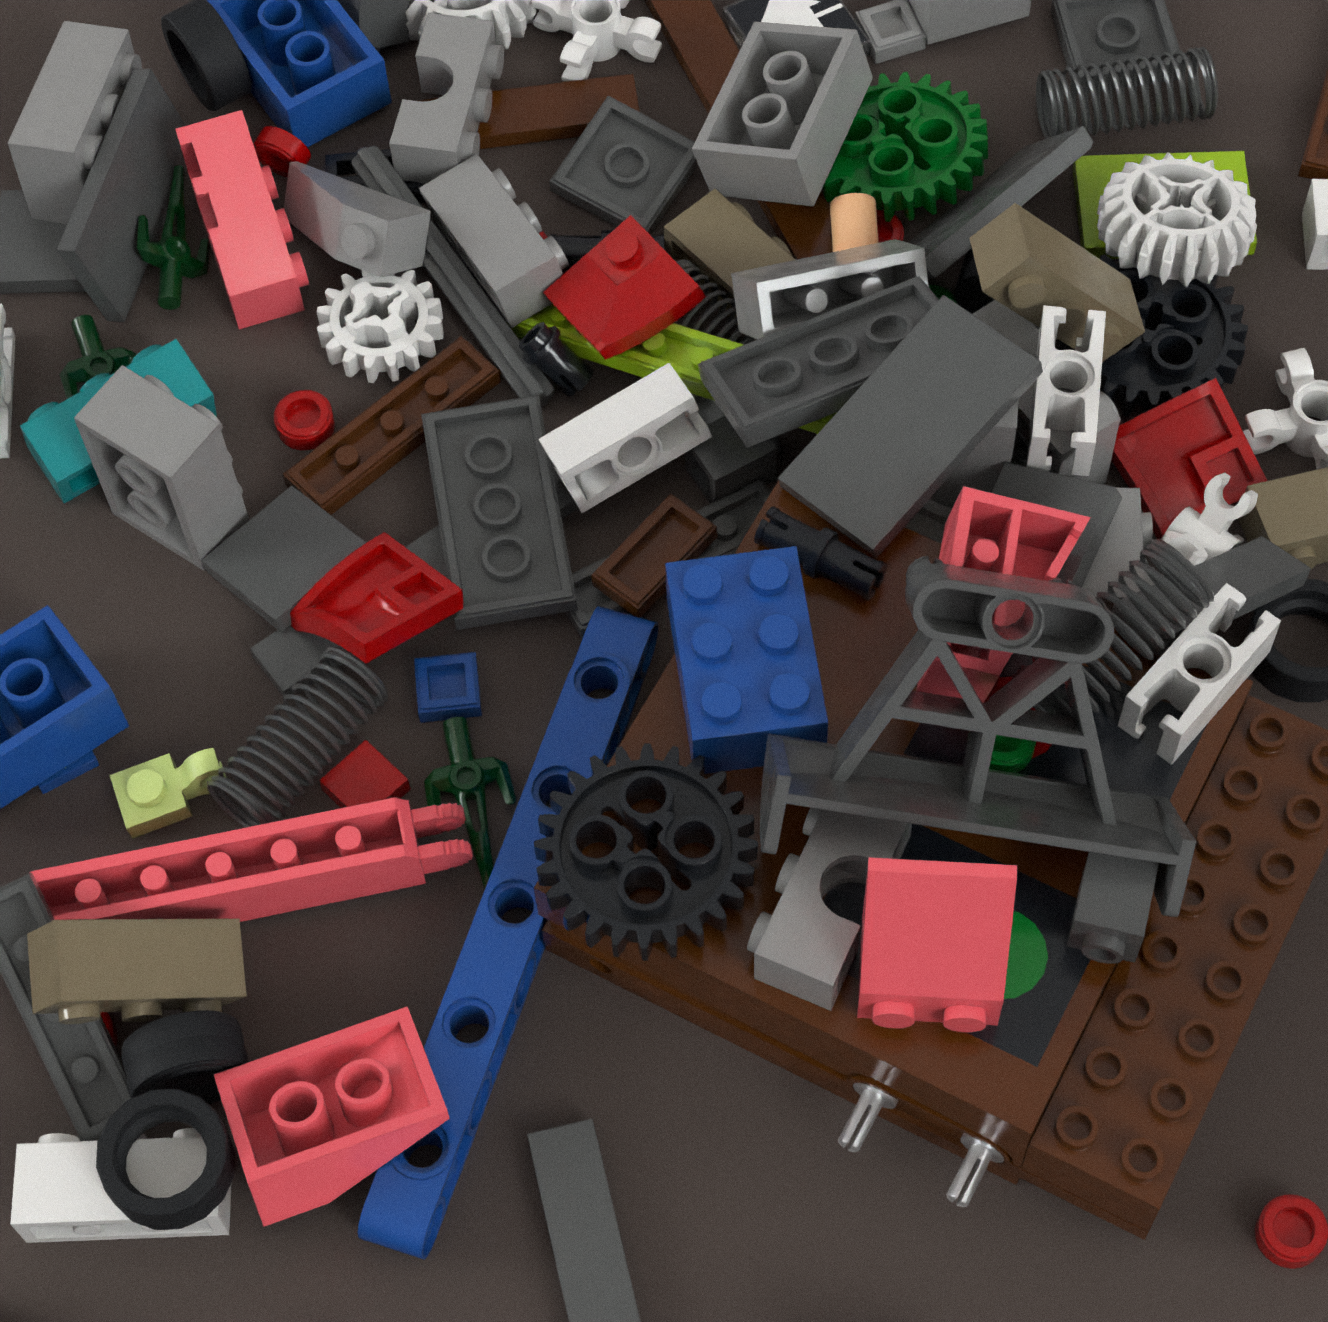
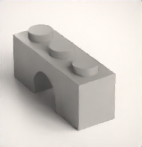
(457, 61)
(804, 943)

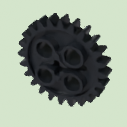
(1139, 369)
(601, 887)

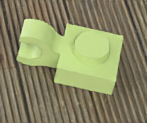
(158, 791)

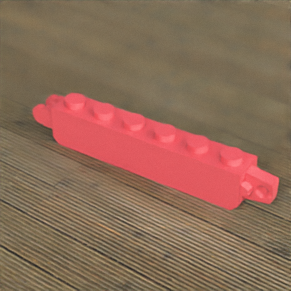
(263, 866)

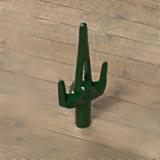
(172, 252)
(94, 357)
(467, 781)

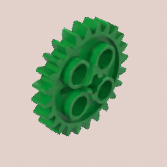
(910, 147)

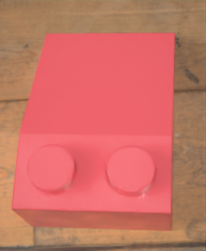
(935, 942)
(329, 1112)

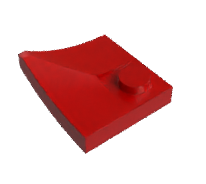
(624, 291)
(1180, 449)
(376, 599)

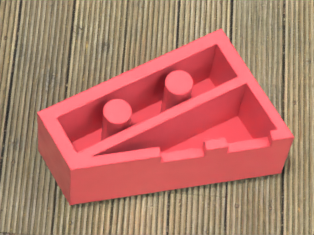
(241, 220)
(1004, 538)

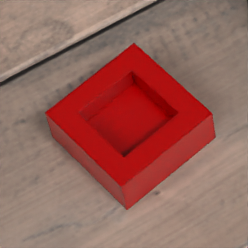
(364, 778)

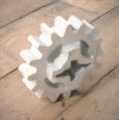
(378, 324)

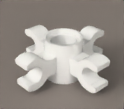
(597, 33)
(1291, 424)
(1206, 534)

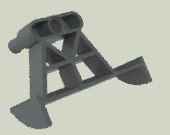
(1061, 627)

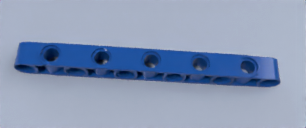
(503, 957)

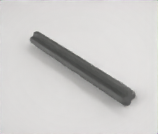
(460, 286)

